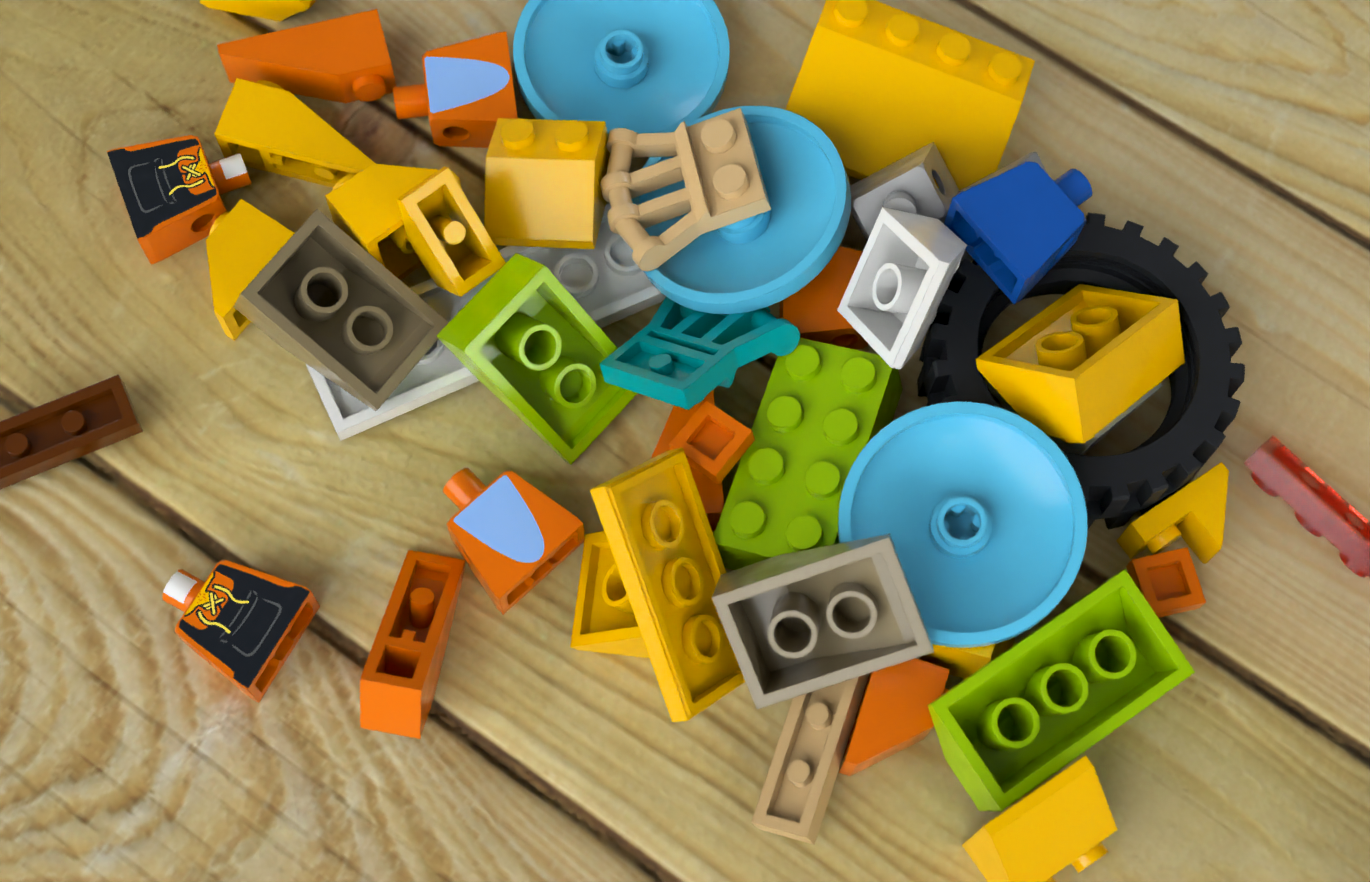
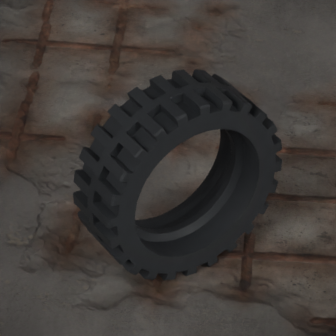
(1200, 387)

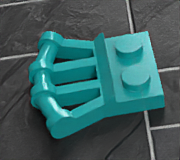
(693, 352)

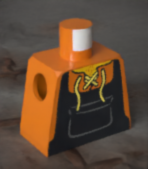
(174, 191)
(241, 621)

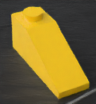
(284, 135)

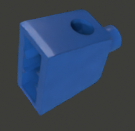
(1020, 224)

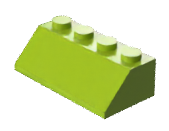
(1056, 693)

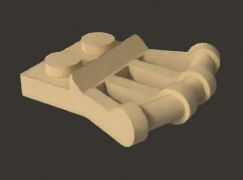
(719, 178)

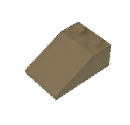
(341, 311)
(820, 617)

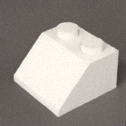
(900, 282)

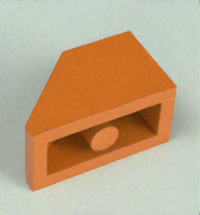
(893, 713)

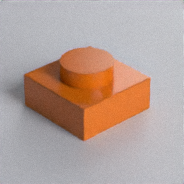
(713, 441)
(1168, 582)

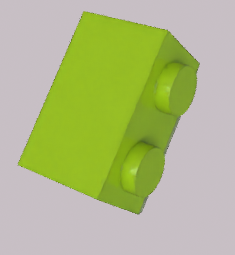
(538, 355)

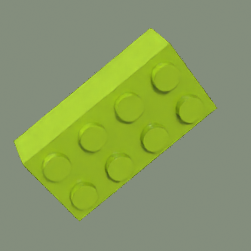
(807, 435)

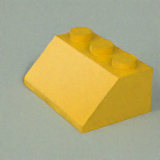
(1085, 359)

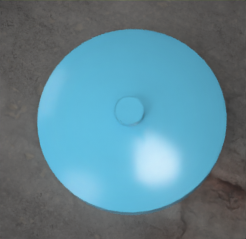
(622, 61)
(777, 250)
(977, 517)

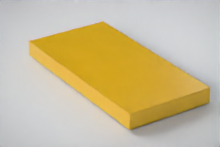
(669, 577)

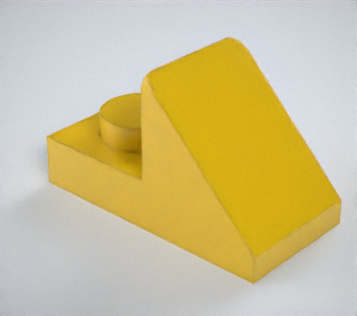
(1191, 512)

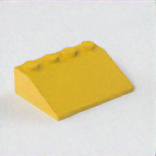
(899, 82)

